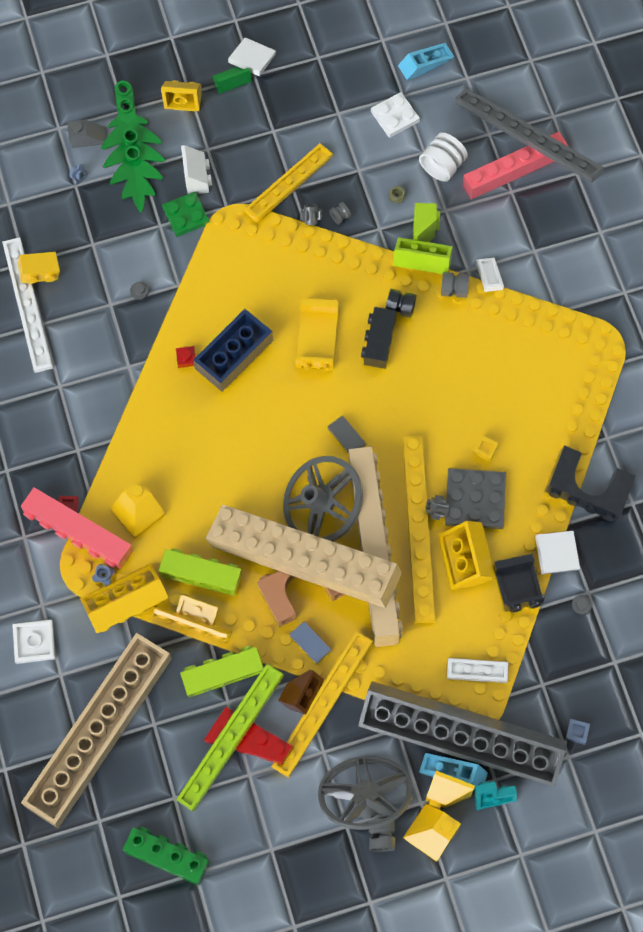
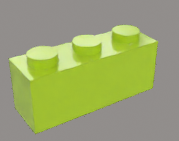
(422, 255)

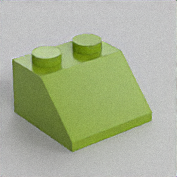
(425, 221)

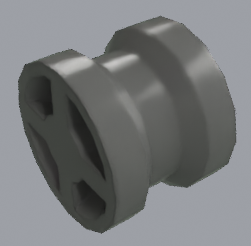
(340, 213)

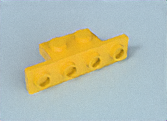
(195, 614)

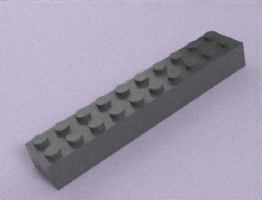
(463, 733)

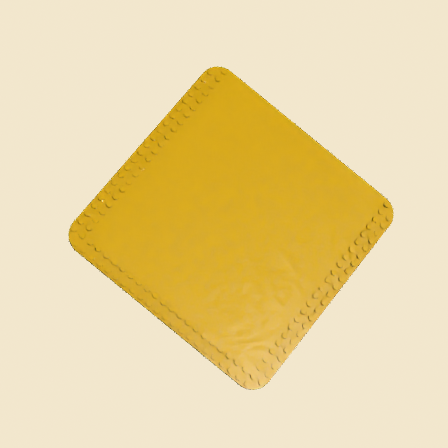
(452, 373)

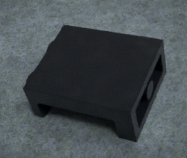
(518, 583)

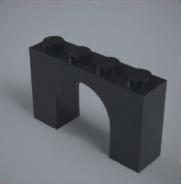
(564, 486)

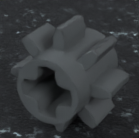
(311, 214)
(437, 507)

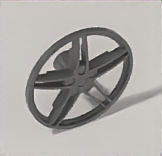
(321, 497)
(365, 793)

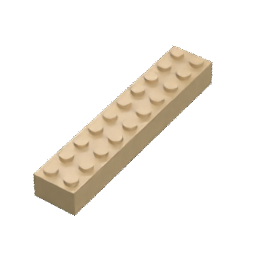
(373, 541)
(304, 556)
(96, 730)

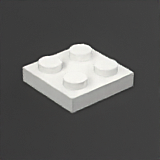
(395, 115)

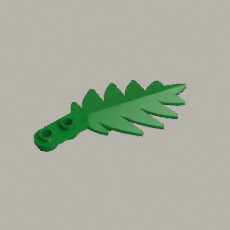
(131, 150)

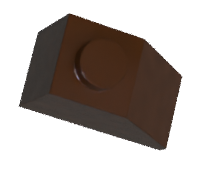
(301, 692)

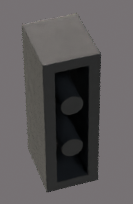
(379, 337)

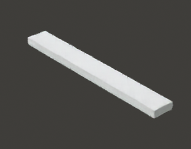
(28, 309)

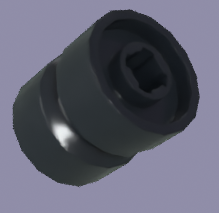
(401, 302)

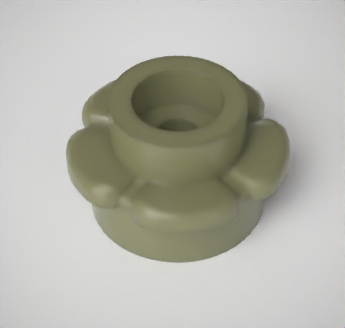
(397, 190)

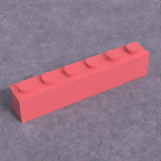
(506, 169)
(76, 528)

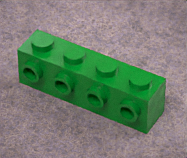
(166, 856)

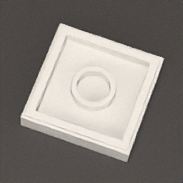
(252, 56)
(557, 552)
(33, 641)

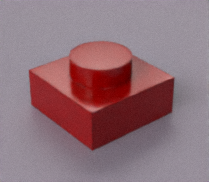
(185, 356)

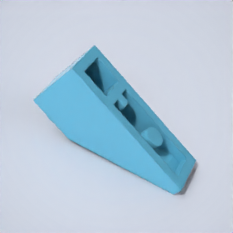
(425, 60)
(458, 769)

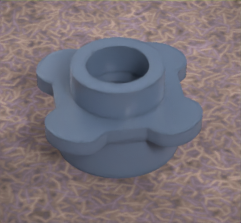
(78, 173)
(100, 569)

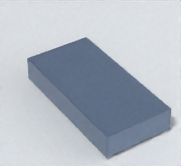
(310, 642)

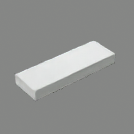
(477, 670)

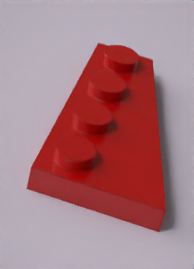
(255, 742)

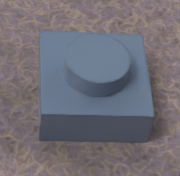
(577, 731)

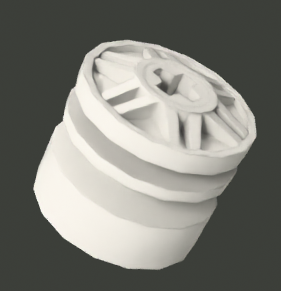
(443, 157)

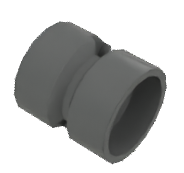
(455, 284)
(382, 837)

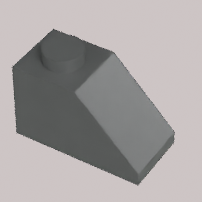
(86, 133)

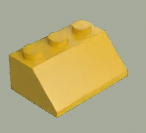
(466, 555)

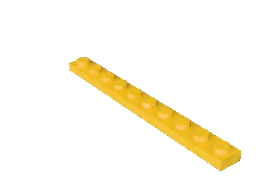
(418, 530)

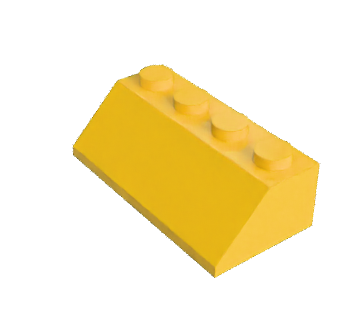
(124, 598)

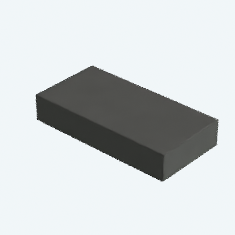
(346, 434)

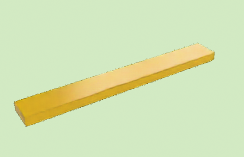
(325, 700)

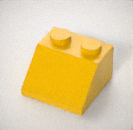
(181, 95)

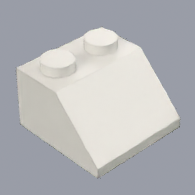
(196, 170)

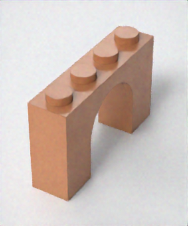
(274, 593)

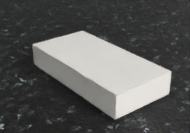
(489, 274)

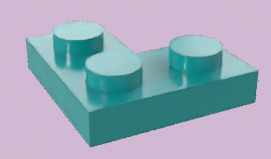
(489, 796)

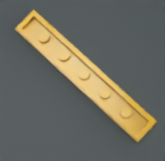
(288, 182)

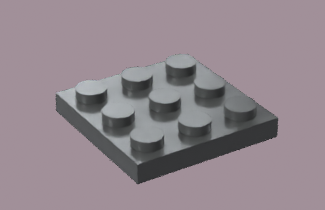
(476, 497)

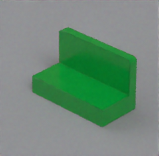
(231, 79)

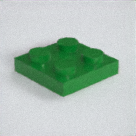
(185, 214)

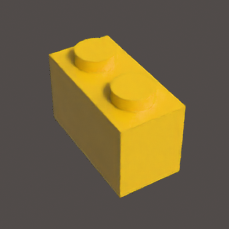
(38, 267)

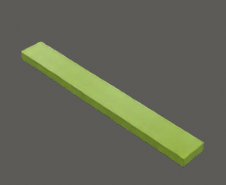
(230, 737)

